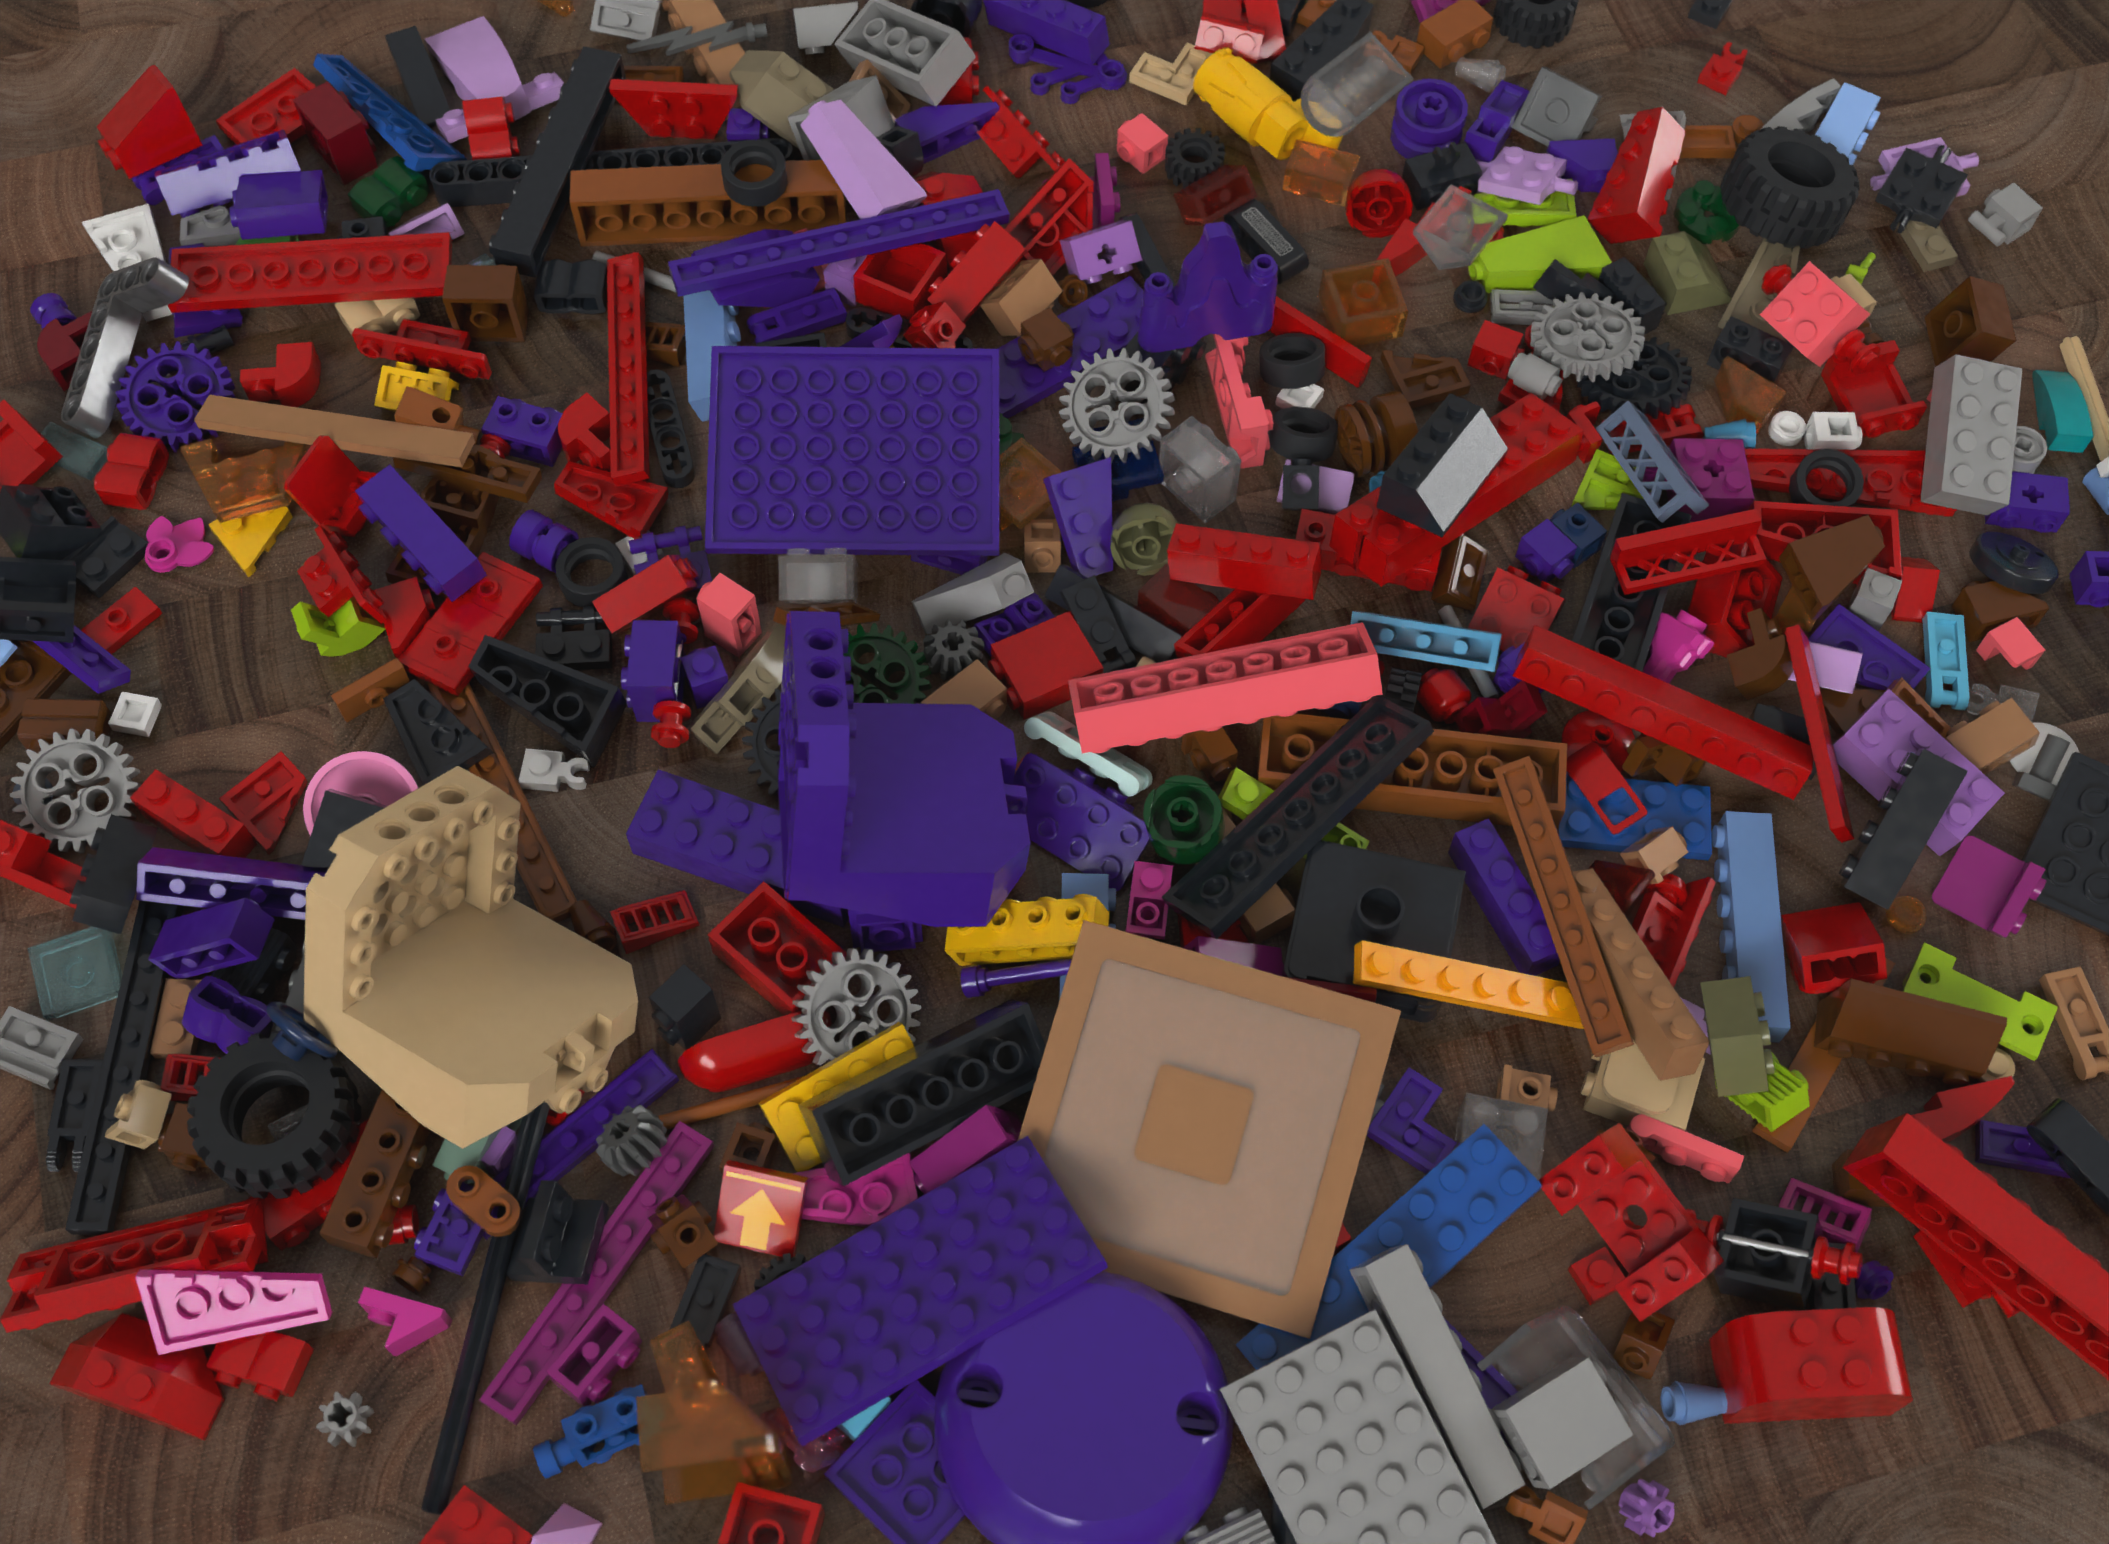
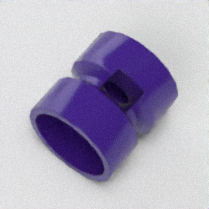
(540, 538)

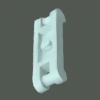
(1110, 764)

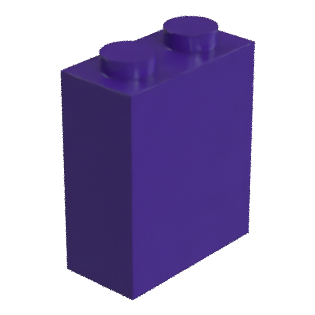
(280, 204)

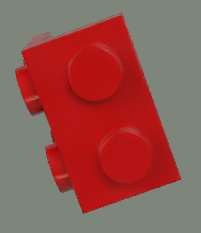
(326, 487)
(1515, 606)

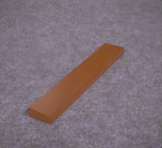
(1818, 1069)

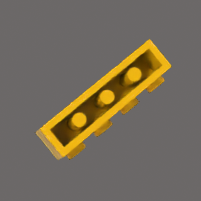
(1026, 931)

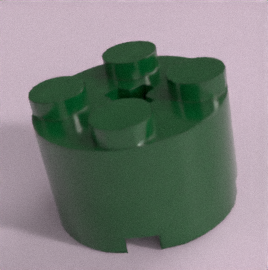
(1164, 817)

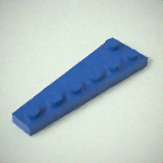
(396, 124)

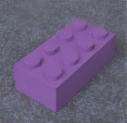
(1879, 742)

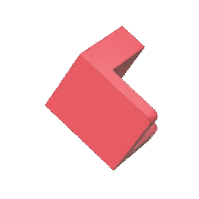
(2014, 643)

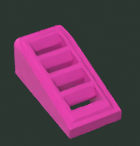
(1830, 1202)

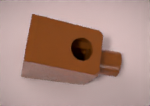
(430, 411)

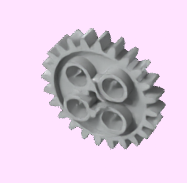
(1587, 336)
(1114, 375)
(67, 759)
(831, 988)

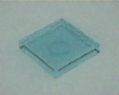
(75, 971)

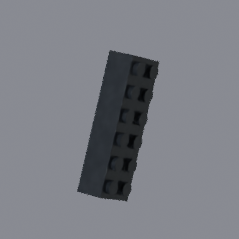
(1616, 622)
(924, 1091)

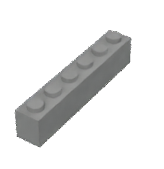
(1433, 1358)

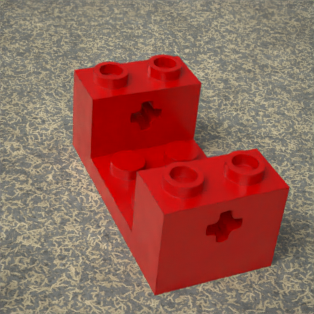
(1660, 1256)

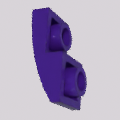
(1014, 619)

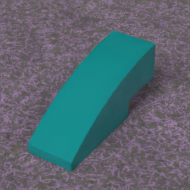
(2062, 411)

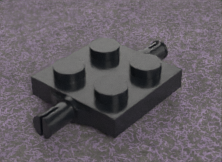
(1921, 188)

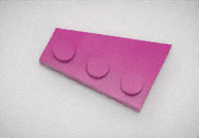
(862, 1200)

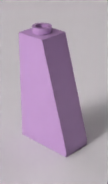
(859, 162)

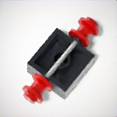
(1775, 1253)

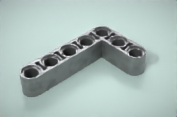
(111, 336)

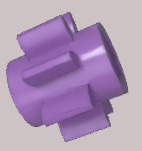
(1646, 1507)

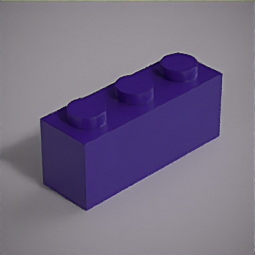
(212, 939)

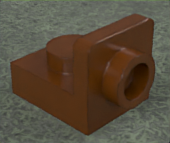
(1643, 1343)

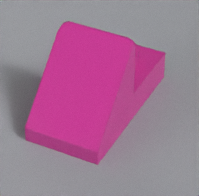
(412, 1319)

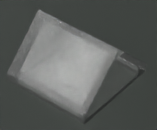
(1457, 228)

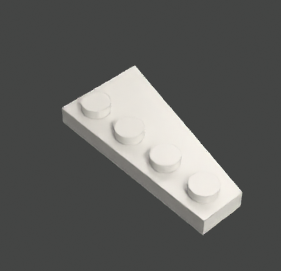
(127, 240)

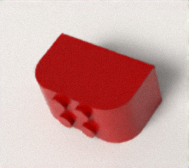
(1811, 1365)

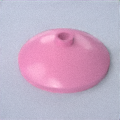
(360, 775)

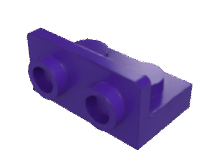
(450, 1237)

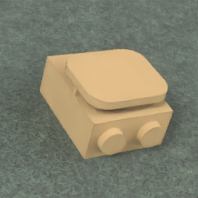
(1628, 1087)

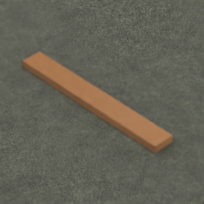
(347, 431)

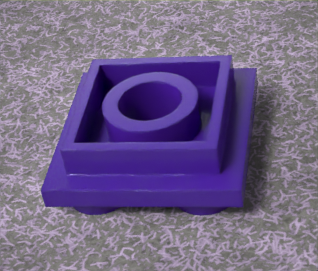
(882, 932)

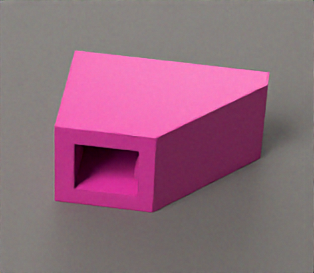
(1146, 906)

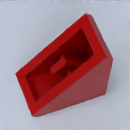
(1916, 591)

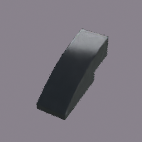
(417, 75)

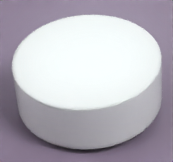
(1787, 428)

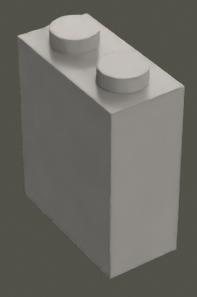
(1563, 1422)

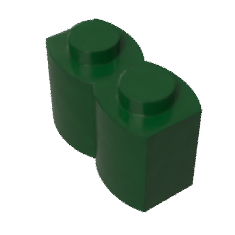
(389, 191)

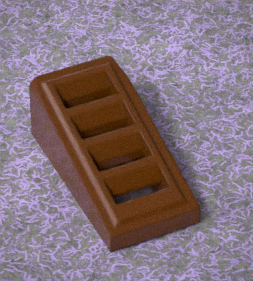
(662, 352)

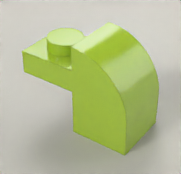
(341, 633)

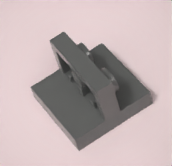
(1557, 109)

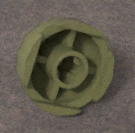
(1142, 538)

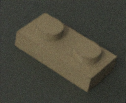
(1928, 245)

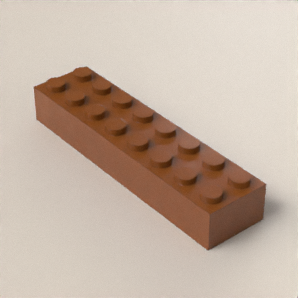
(692, 205)
(1440, 779)

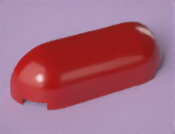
(747, 1054)

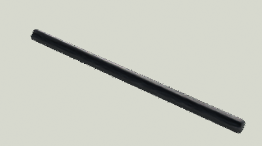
(482, 1320)

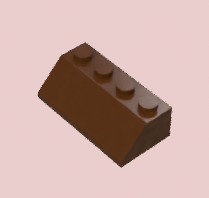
(1908, 1032)

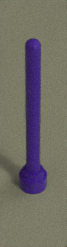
(978, 980)

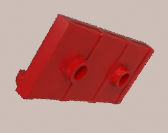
(458, 627)

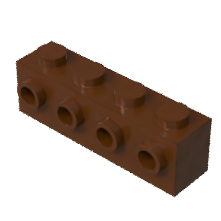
(376, 1180)

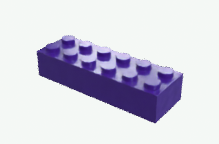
(715, 838)

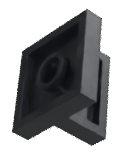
(557, 1237)

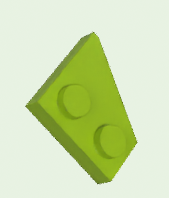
(1604, 484)

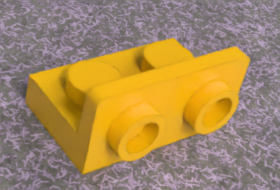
(395, 379)

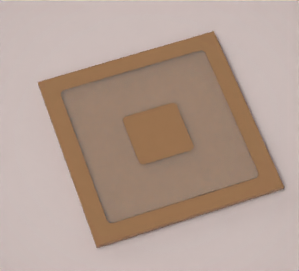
(1207, 1120)

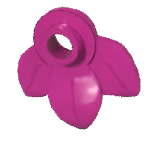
(181, 544)

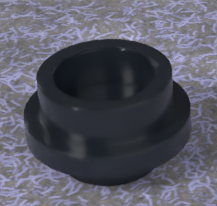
(1470, 296)

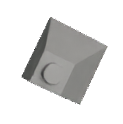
(821, 25)

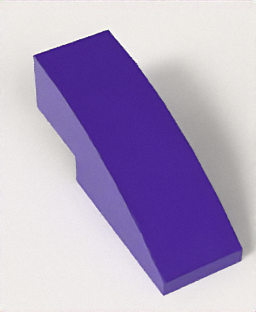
(1495, 121)

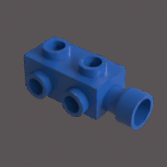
(606, 1422)

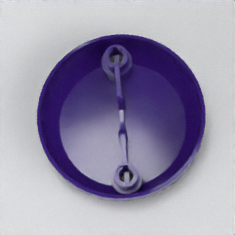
(1087, 1421)

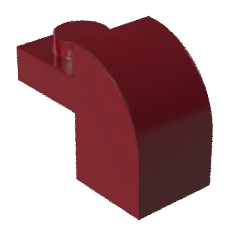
(61, 347)
(1504, 716)

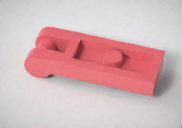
(1687, 1149)

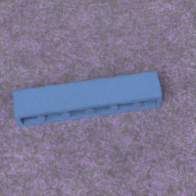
(1752, 911)

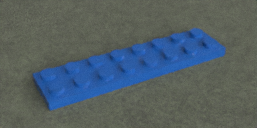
(1438, 1220)

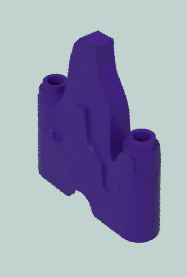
(1211, 296)

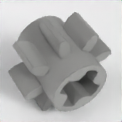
(334, 1416)

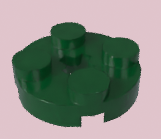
(1690, 212)

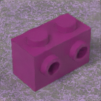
(595, 1357)

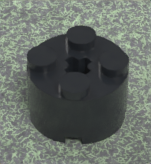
(952, 13)

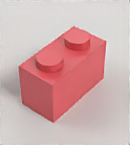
(729, 614)

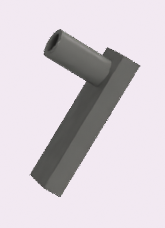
(2044, 768)

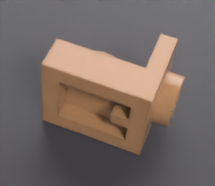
(1042, 546)

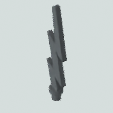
(719, 36)

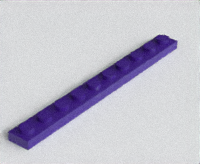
(837, 242)

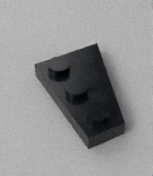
(432, 733)

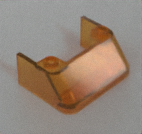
(708, 1443)

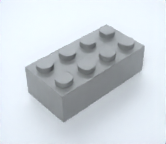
(906, 49)
(1971, 435)

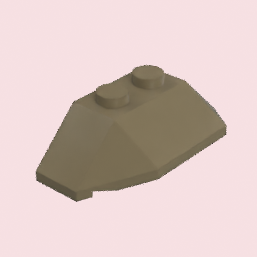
(775, 87)

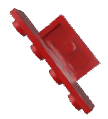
(1012, 140)
(425, 346)
(335, 578)
(1670, 929)

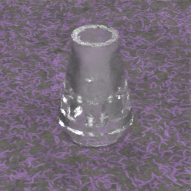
(1481, 72)

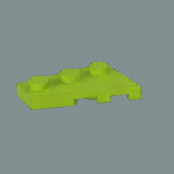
(1554, 209)

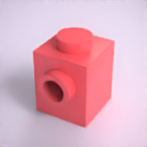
(1141, 143)

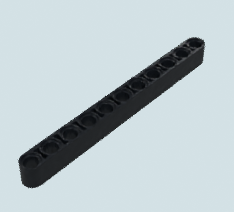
(495, 178)

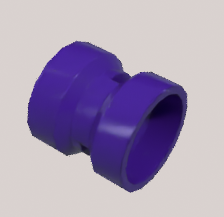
(49, 307)

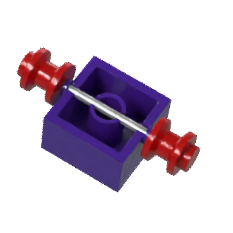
(655, 671)

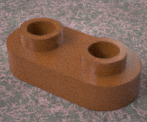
(482, 1200)

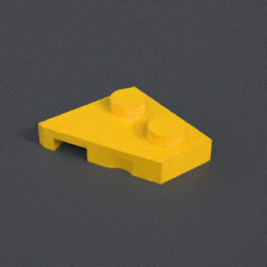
(251, 535)

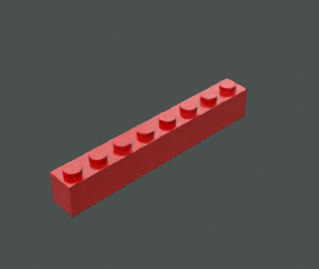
(1664, 712)

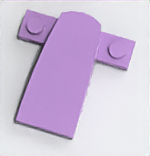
(481, 69)

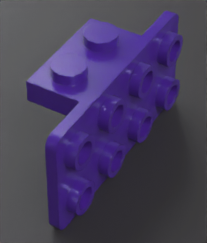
(1081, 820)

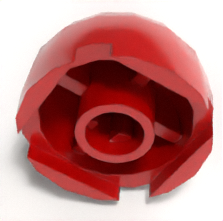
(1378, 203)

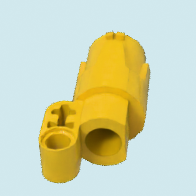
(1255, 105)

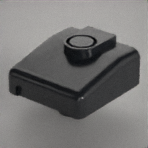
(1376, 899)

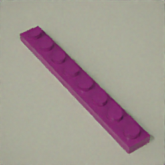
(574, 1304)

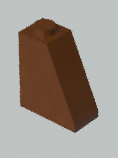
(1830, 561)

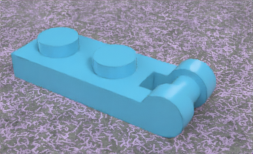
(1947, 659)

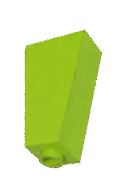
(1524, 257)

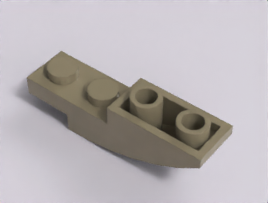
(751, 681)

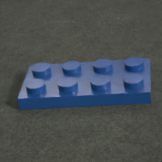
(1682, 807)

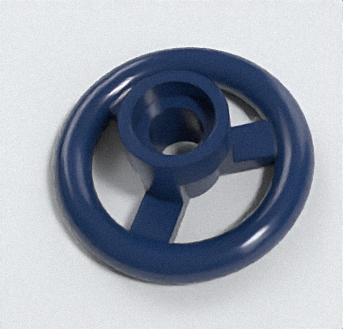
(296, 1034)

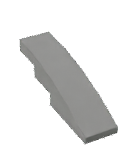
(1806, 109)

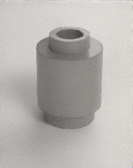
(1535, 375)

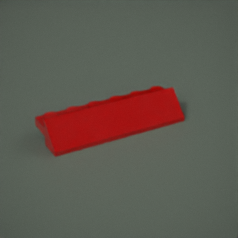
(102, 1269)

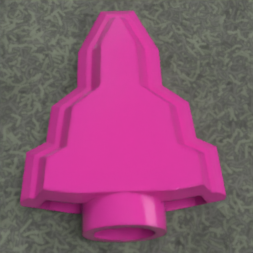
(1676, 645)

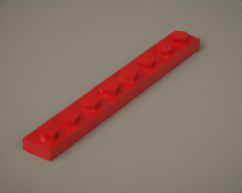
(627, 369)

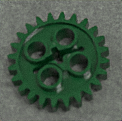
(890, 656)

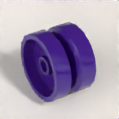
(1428, 116)

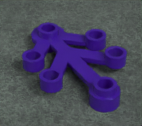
(1105, 74)

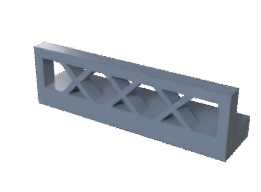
(1661, 457)

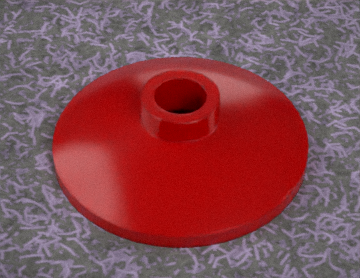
(1584, 728)

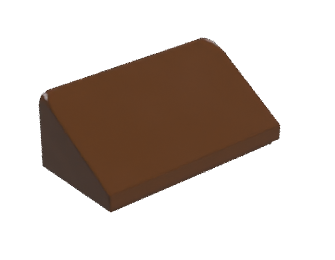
(1460, 573)

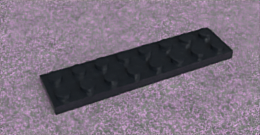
(1297, 815)

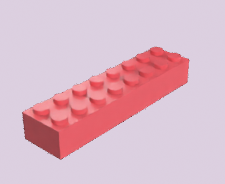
(1225, 688)

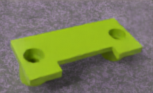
(1956, 988)

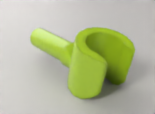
(1860, 272)

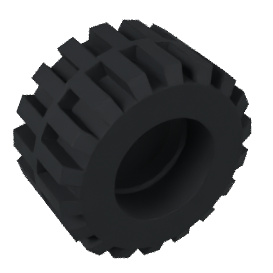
(1534, 21)

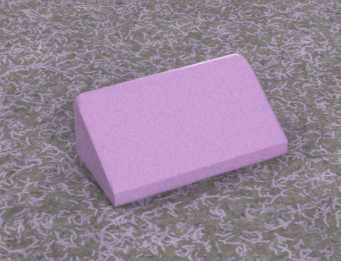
(1334, 488)
(1835, 667)

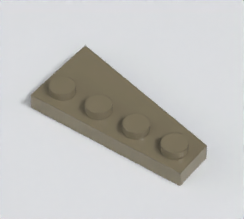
(1749, 298)

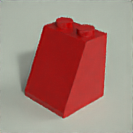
(147, 126)

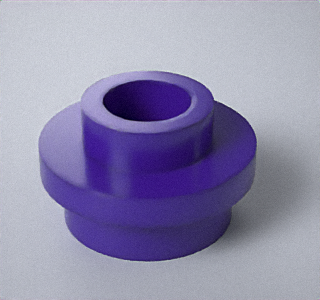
(1873, 1281)

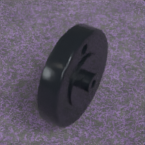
(2014, 563)

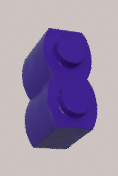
(223, 1016)

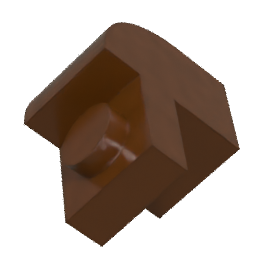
(1766, 663)
(1669, 761)

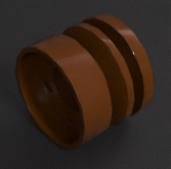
(1374, 432)

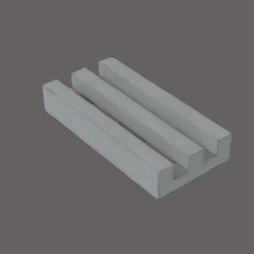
(1516, 313)

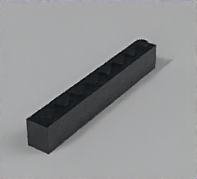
(562, 148)

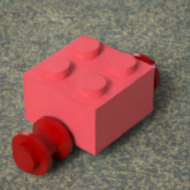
(1818, 317)

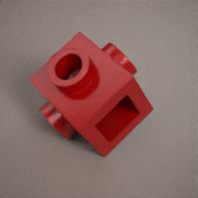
(934, 327)

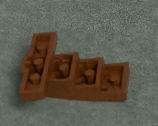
(466, 499)

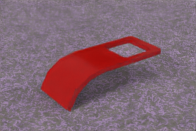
(1597, 779)

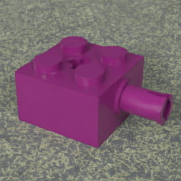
(1717, 471)

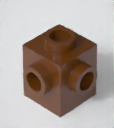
(682, 1229)

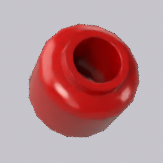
(1443, 694)

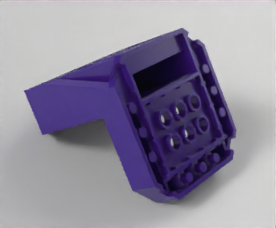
(891, 801)

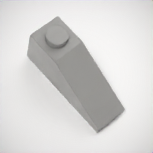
(974, 593)

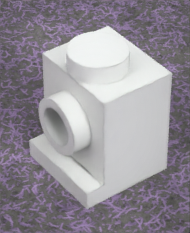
(1832, 431)

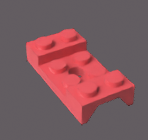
(1242, 416)

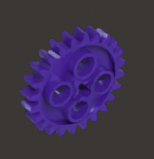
(158, 420)

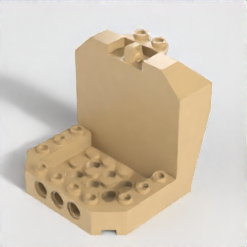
(448, 981)

